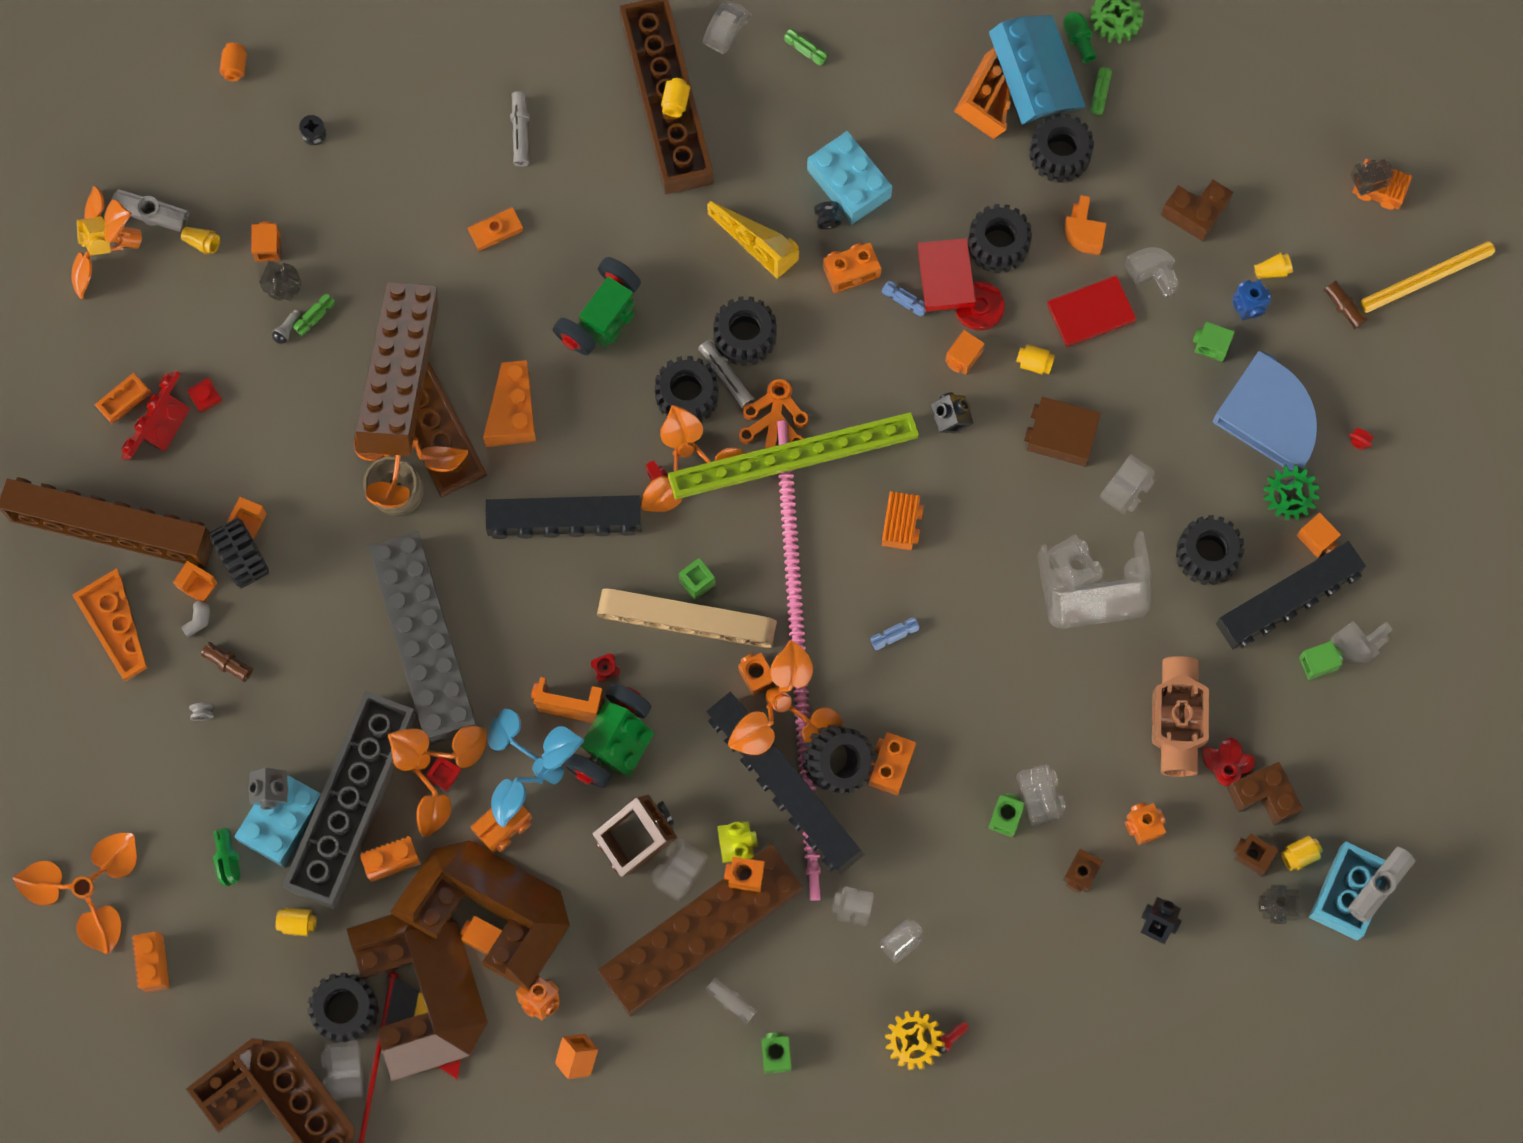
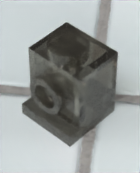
(1371, 176)

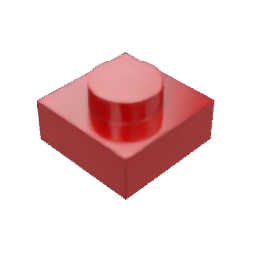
(204, 395)
(654, 471)
(443, 773)

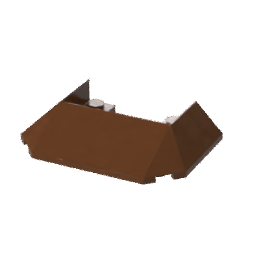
(529, 905)
(448, 988)
(283, 1080)

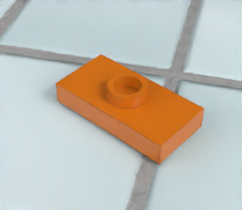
(495, 229)
(122, 398)

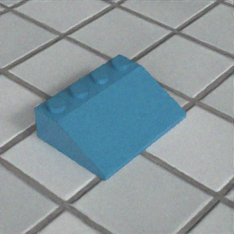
(1036, 67)

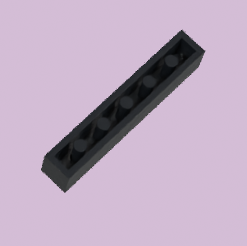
(563, 516)
(1291, 595)

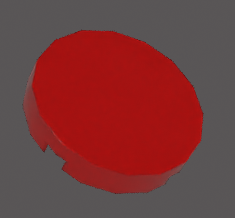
(987, 311)

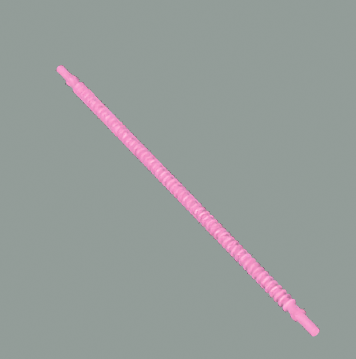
(813, 869)

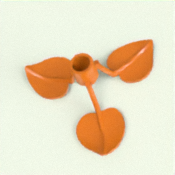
(115, 232)
(679, 432)
(394, 495)
(788, 669)
(412, 752)
(102, 926)

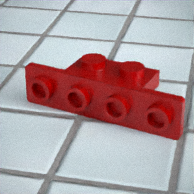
(160, 421)

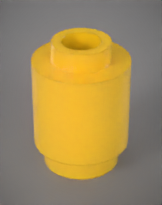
(675, 97)
(1035, 359)
(1301, 853)
(296, 921)

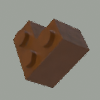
(1194, 213)
(1270, 787)

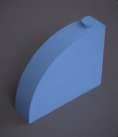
(1271, 413)

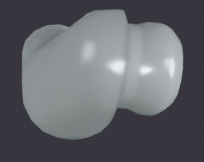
(200, 618)

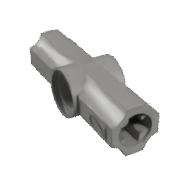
(163, 215)
(1391, 872)

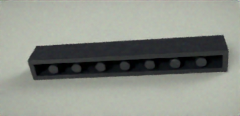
(790, 792)

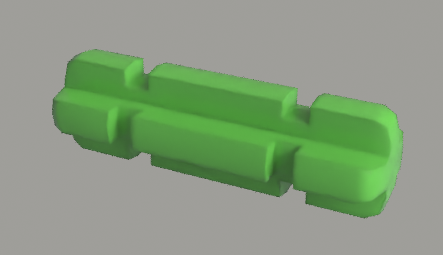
(805, 46)
(1100, 91)
(314, 314)

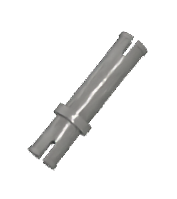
(520, 128)
(724, 371)

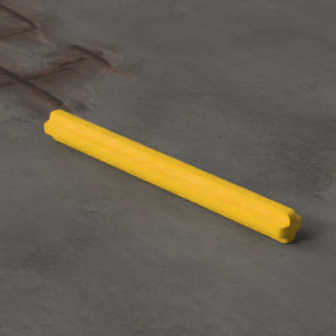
(1427, 277)

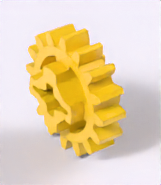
(909, 1050)

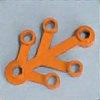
(774, 416)

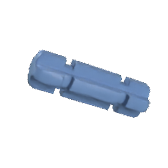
(904, 298)
(894, 633)

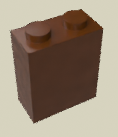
(1062, 431)

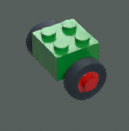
(605, 312)
(614, 738)

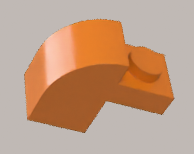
(1081, 233)

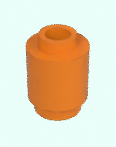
(233, 61)

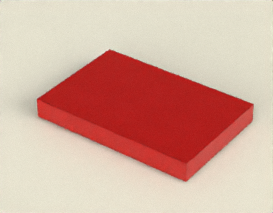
(946, 274)
(1091, 311)

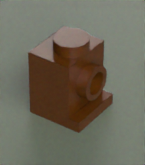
(1263, 850)
(1074, 879)

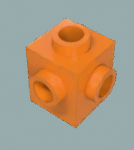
(1145, 832)
(540, 999)

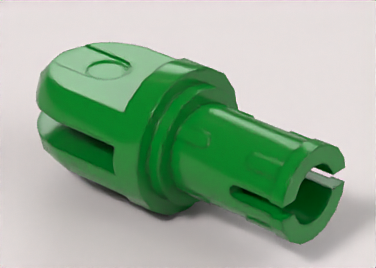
(1079, 35)
(226, 858)

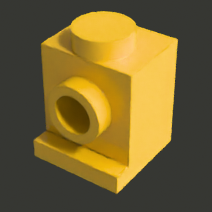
(91, 235)

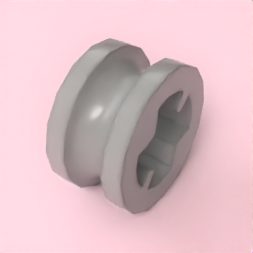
(201, 711)

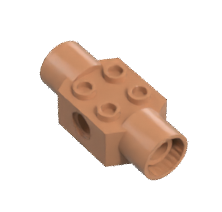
(1180, 716)

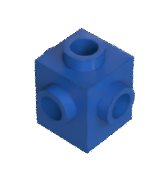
(1248, 305)

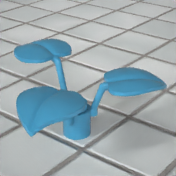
(557, 746)

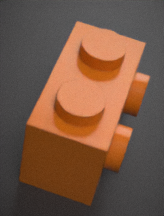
(851, 267)
(892, 763)

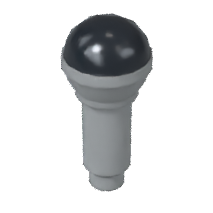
(281, 333)

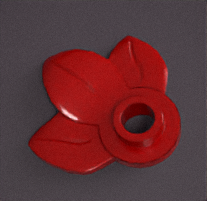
(1230, 758)

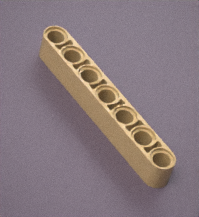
(687, 618)

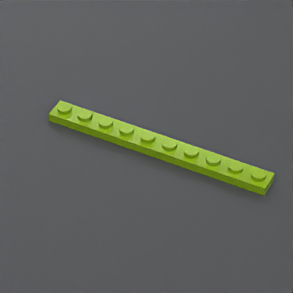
(792, 455)

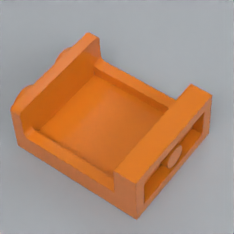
(565, 706)

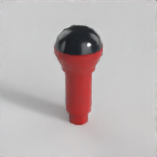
(951, 1036)

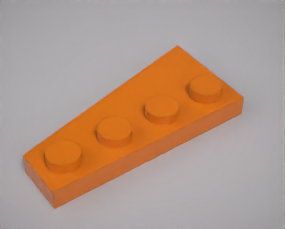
(111, 619)

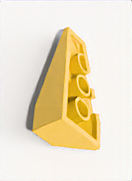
(763, 243)

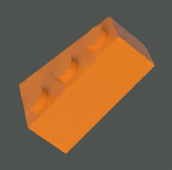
(986, 97)
(511, 407)

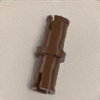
(1345, 304)
(227, 662)

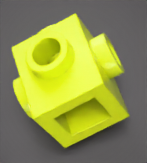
(736, 841)

